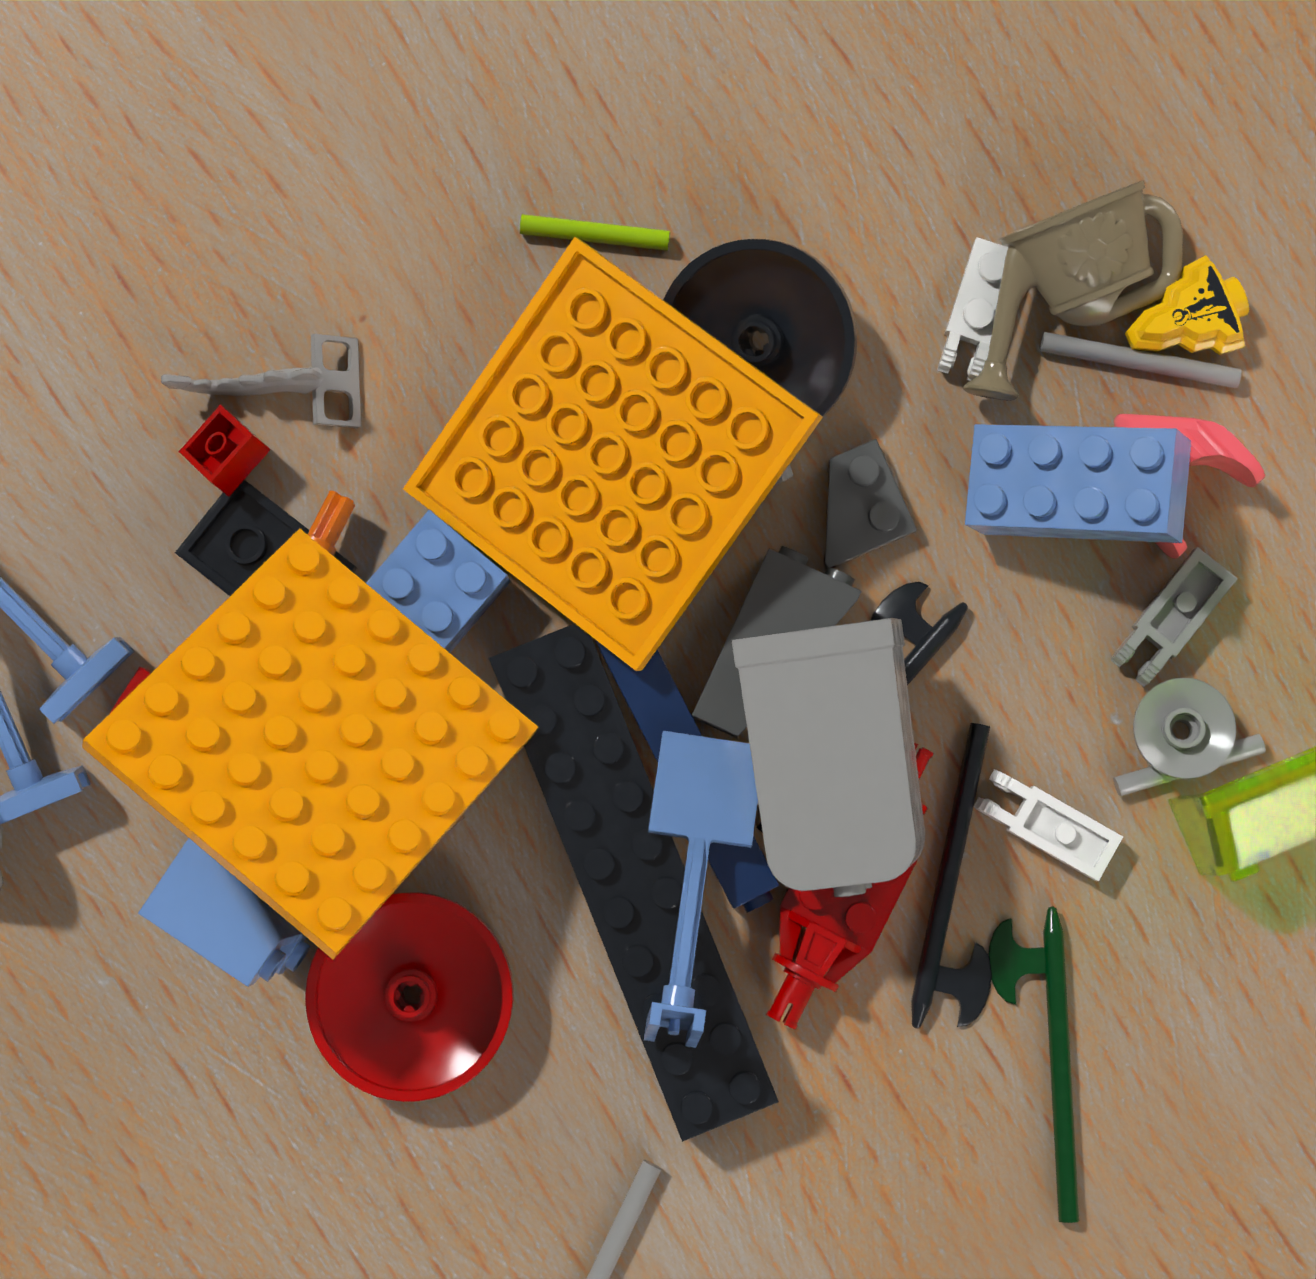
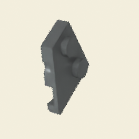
(862, 505)

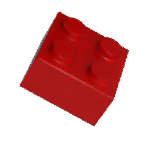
(224, 450)

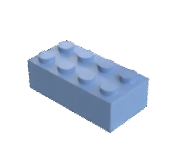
(1079, 482)
(439, 581)

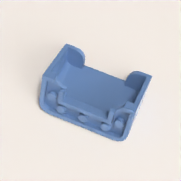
(223, 919)

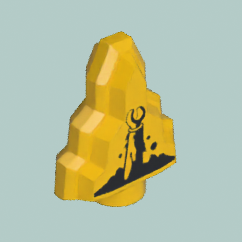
(1194, 313)

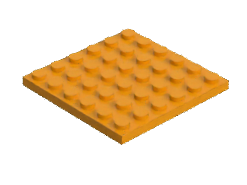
(611, 453)
(311, 741)

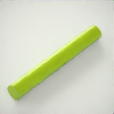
(594, 232)

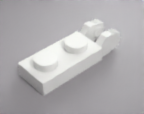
(975, 306)
(1053, 827)

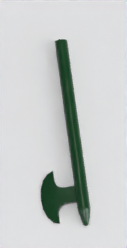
(1009, 964)

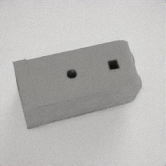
(833, 754)

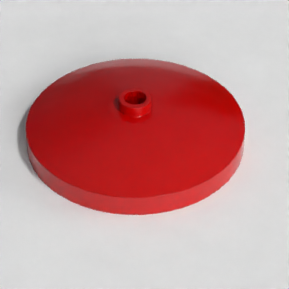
(402, 1046)

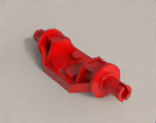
(836, 933)

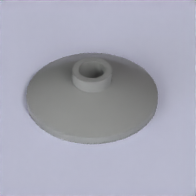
(1206, 716)

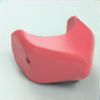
(1210, 446)

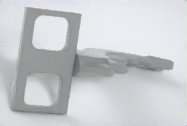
(298, 380)

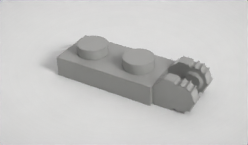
(1176, 612)

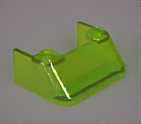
(1250, 817)

